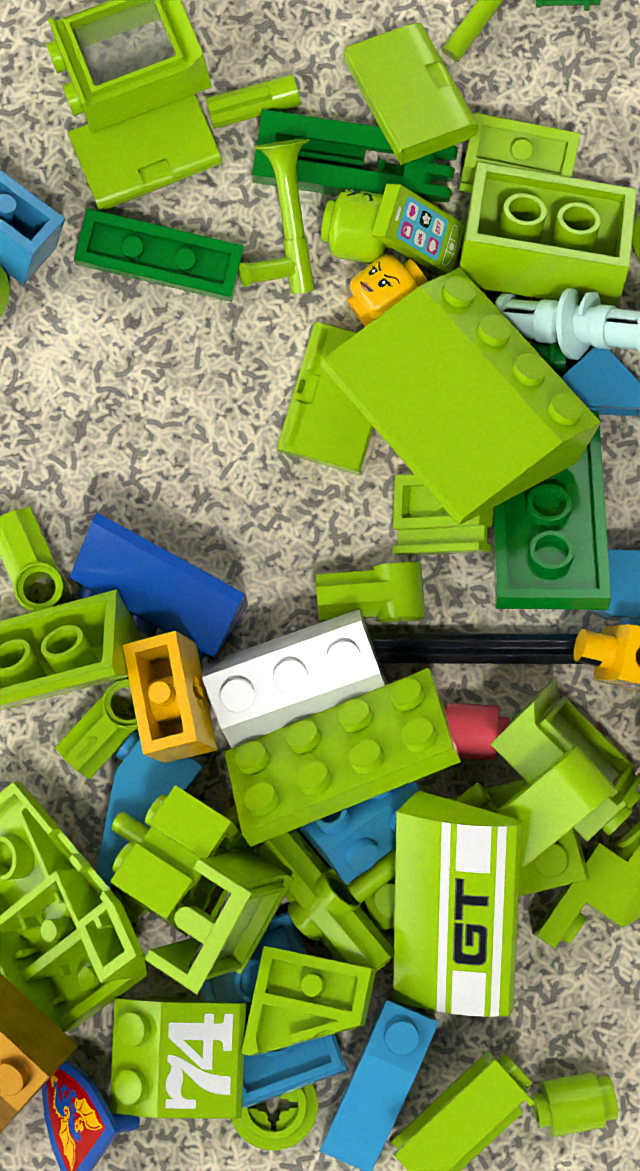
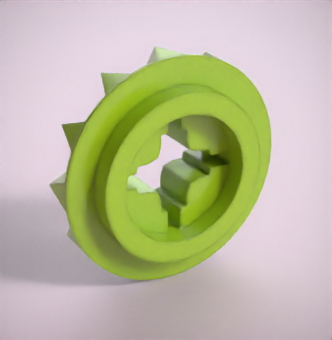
(290, 1127)

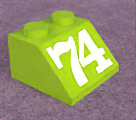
(177, 1058)

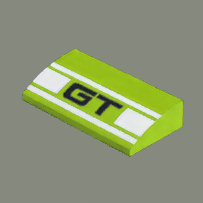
(455, 907)

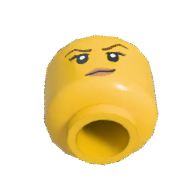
(382, 286)

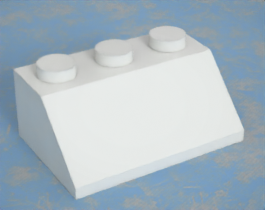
(292, 677)

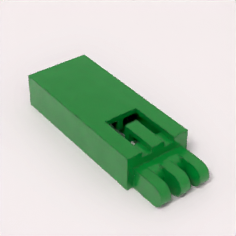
(337, 154)

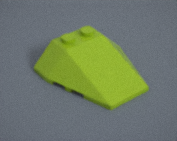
(59, 921)

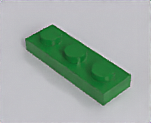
(159, 255)

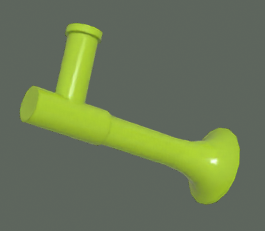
(296, 263)

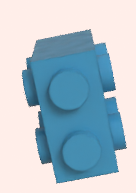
(359, 834)

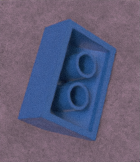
(158, 587)

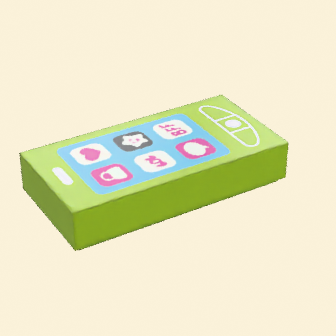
(418, 229)

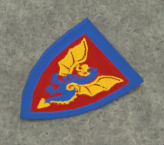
(80, 1119)

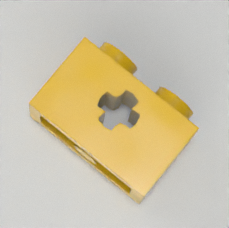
(169, 697)

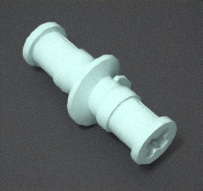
(573, 323)

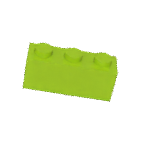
(547, 234)
(64, 648)

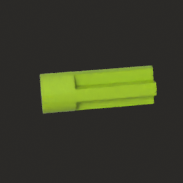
(249, 101)

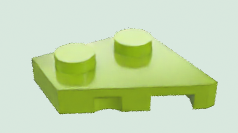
(304, 1000)

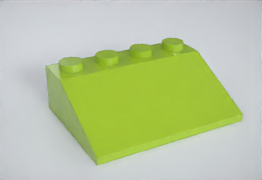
(462, 396)

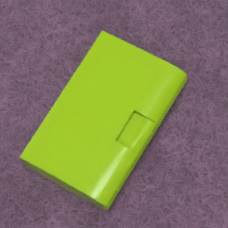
(410, 92)
(145, 152)
(320, 418)

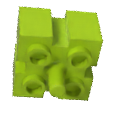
(160, 860)

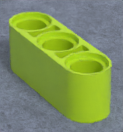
(556, 801)

